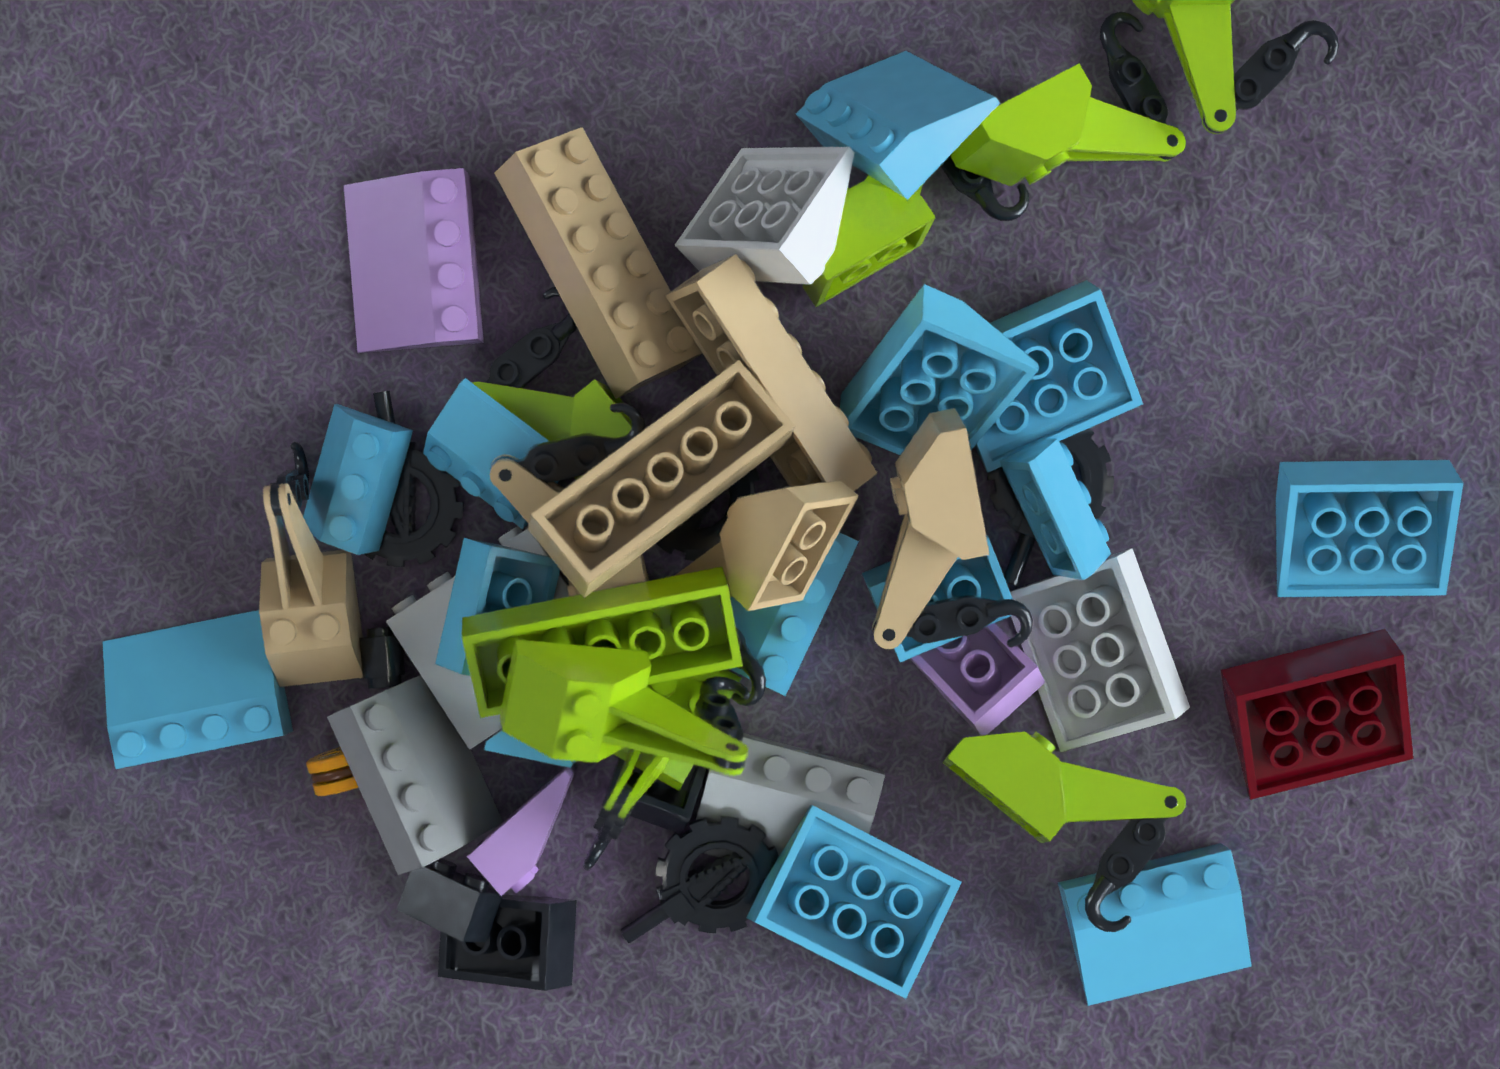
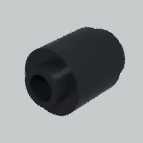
(381, 658)

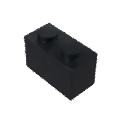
(451, 901)

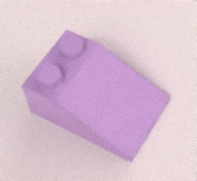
(981, 676)
(514, 847)

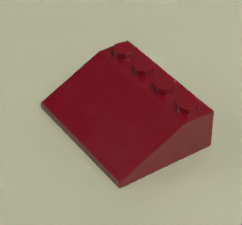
(1319, 713)

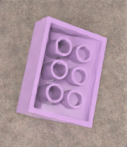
(413, 261)

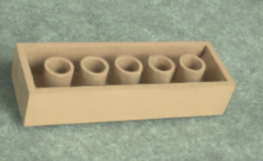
(597, 261)
(738, 323)
(660, 478)

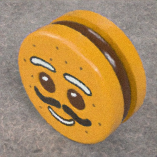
(331, 773)

